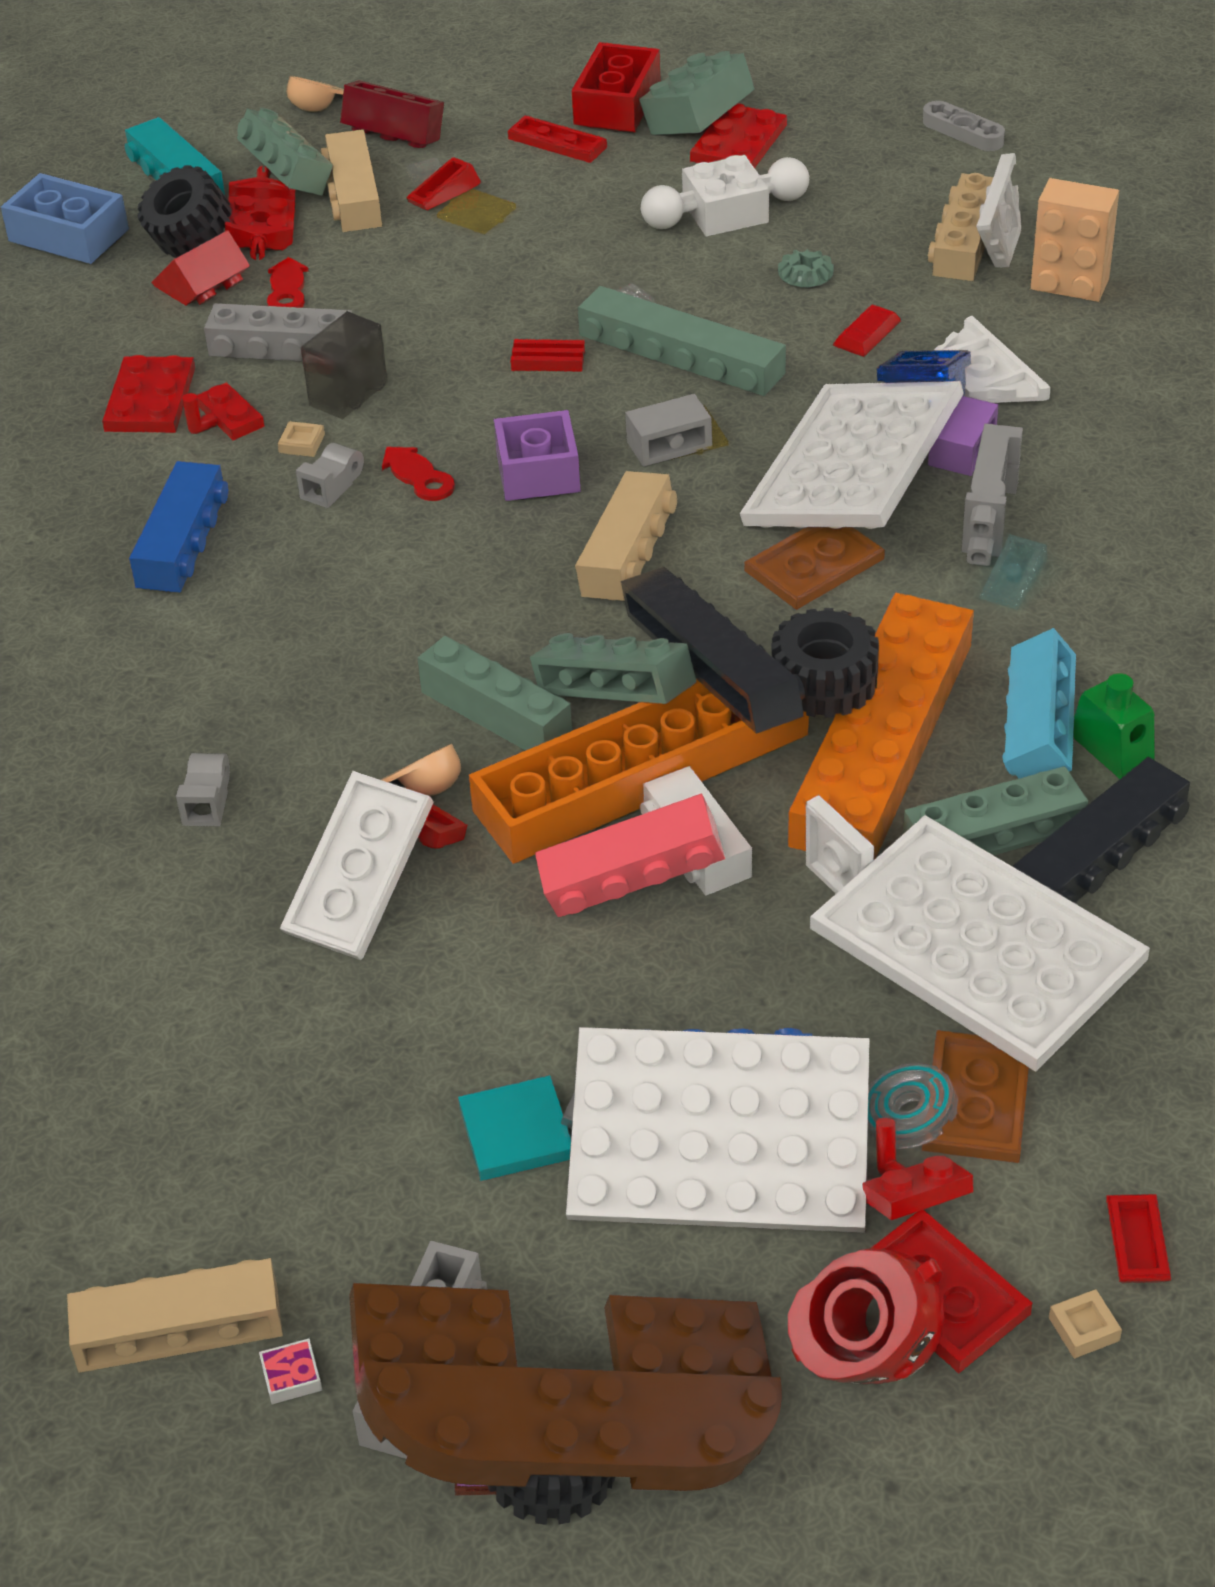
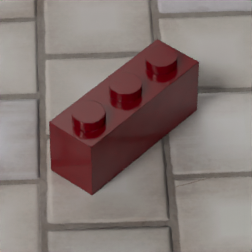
(392, 113)

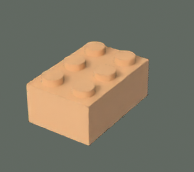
(1074, 239)

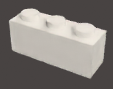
(737, 851)

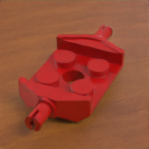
(261, 213)

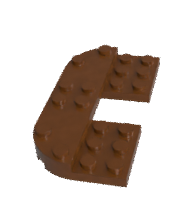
(675, 1414)

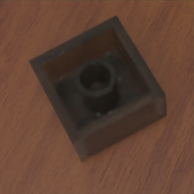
(344, 365)

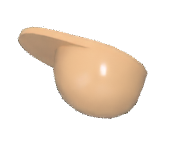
(311, 94)
(431, 773)

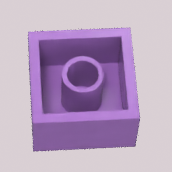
(537, 455)

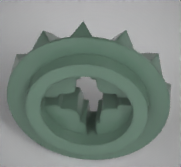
(797, 271)

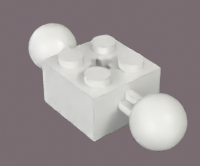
(725, 194)

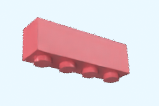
(629, 856)

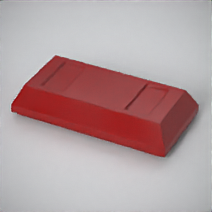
(867, 330)
(1138, 1238)

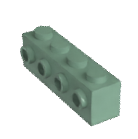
(284, 151)
(614, 668)
(492, 695)
(1007, 813)

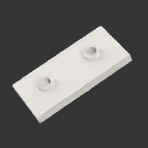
(357, 865)

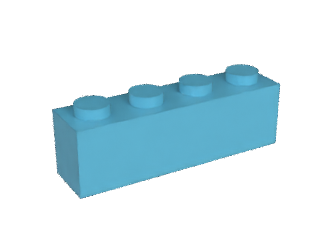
(1040, 705)

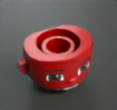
(830, 1318)

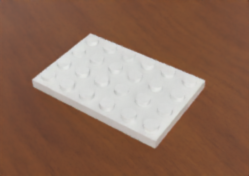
(852, 455)
(980, 941)
(720, 1129)

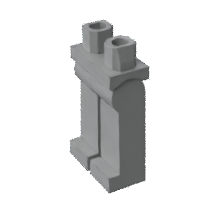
(985, 505)

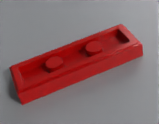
(557, 139)

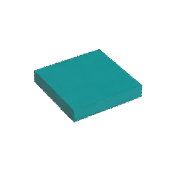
(515, 1127)

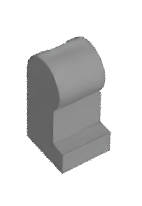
(331, 472)
(204, 783)

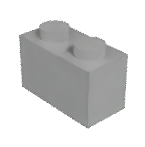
(668, 429)

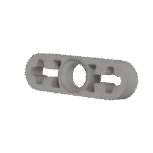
(976, 130)

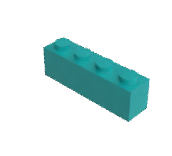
(161, 148)

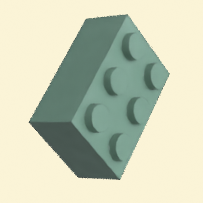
(697, 93)

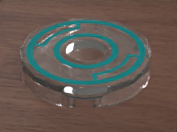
(907, 1084)

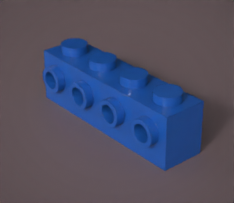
(178, 526)

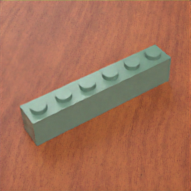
(682, 340)

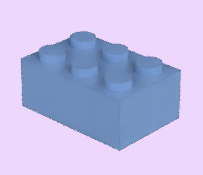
(65, 218)

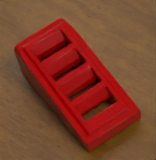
(446, 183)

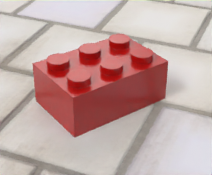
(613, 84)

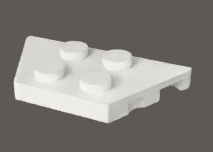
(1000, 214)
(994, 370)

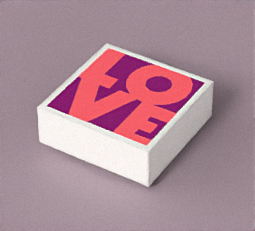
(290, 1371)

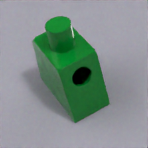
(1115, 725)

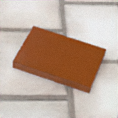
(813, 562)
(989, 1095)

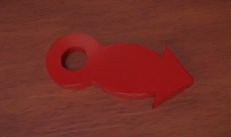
(287, 282)
(417, 471)

